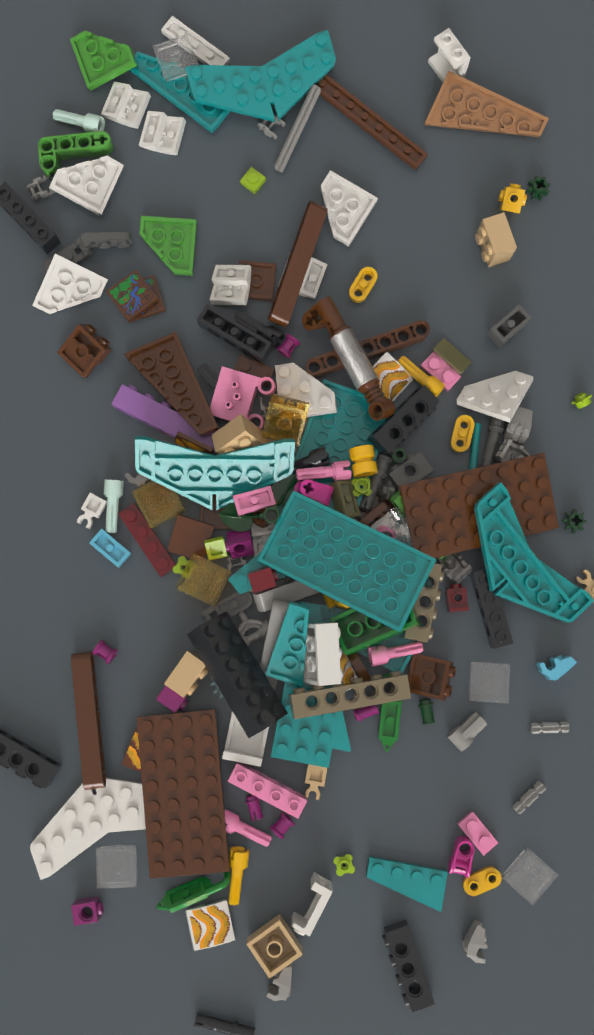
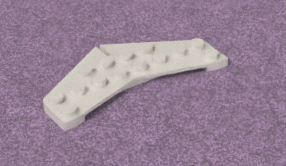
(86, 820)

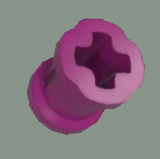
(288, 346)
(105, 652)
(282, 825)

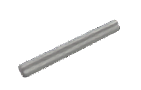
(297, 128)

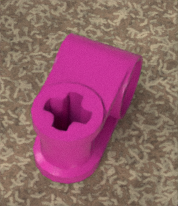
(315, 491)
(461, 861)

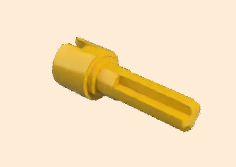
(431, 382)
(238, 862)

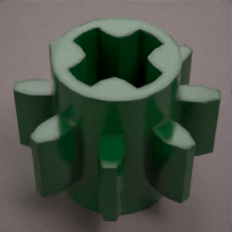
(542, 184)
(571, 525)

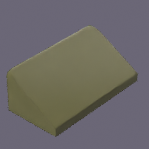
(451, 356)
(343, 498)

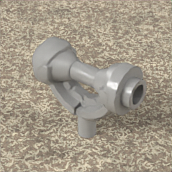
(249, 624)

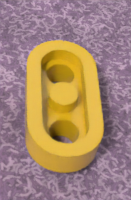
(363, 285)
(461, 434)
(481, 879)

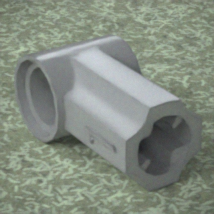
(463, 734)

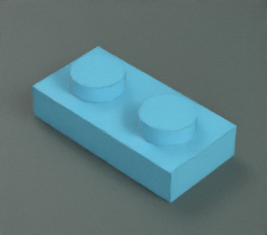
(110, 548)

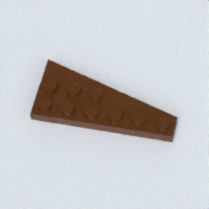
(170, 373)

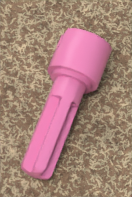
(336, 470)
(381, 654)
(234, 824)

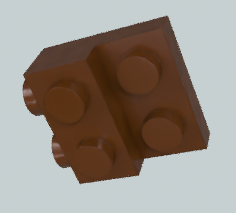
(84, 349)
(431, 676)

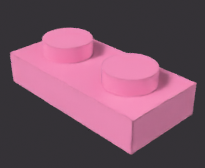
(440, 369)
(254, 500)
(477, 833)

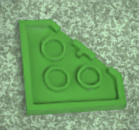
(101, 58)
(171, 241)

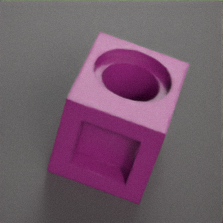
(239, 544)
(172, 700)
(81, 917)

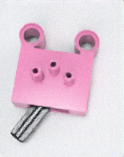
(234, 392)

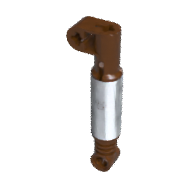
(353, 355)

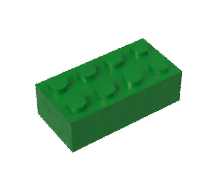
(361, 631)

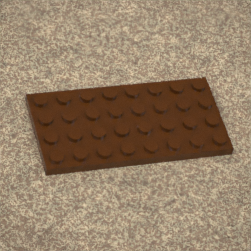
(442, 507)
(183, 794)

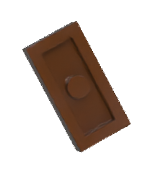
(254, 368)
(377, 512)

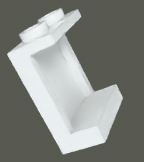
(450, 56)
(241, 748)
(306, 924)

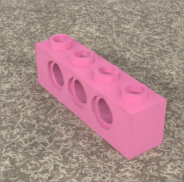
(268, 789)

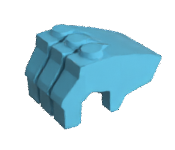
(558, 667)

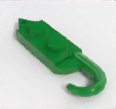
(389, 722)
(191, 893)

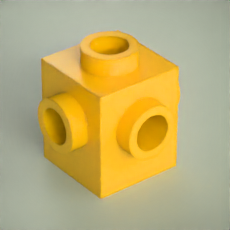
(519, 200)

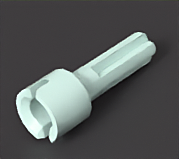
(89, 122)
(113, 491)

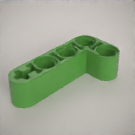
(75, 150)

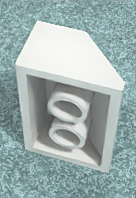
(322, 654)

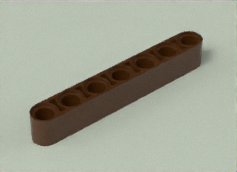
(297, 264)
(374, 343)
(88, 721)

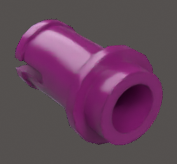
(364, 712)
(254, 807)

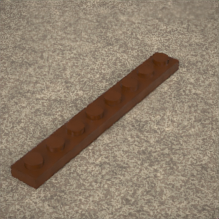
(371, 122)

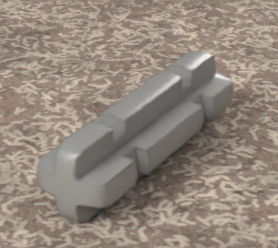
(549, 727)
(529, 797)

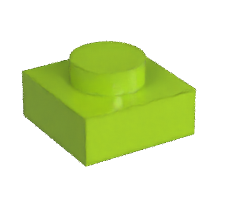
(253, 180)
(215, 548)

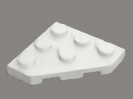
(88, 182)
(346, 206)
(67, 286)
(300, 385)
(497, 395)

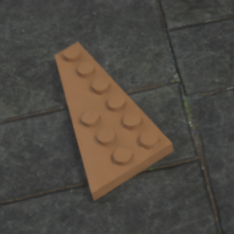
(473, 107)

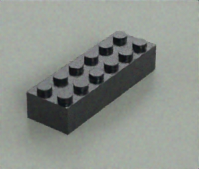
(237, 674)

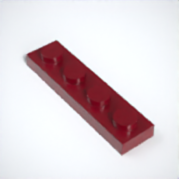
(147, 540)

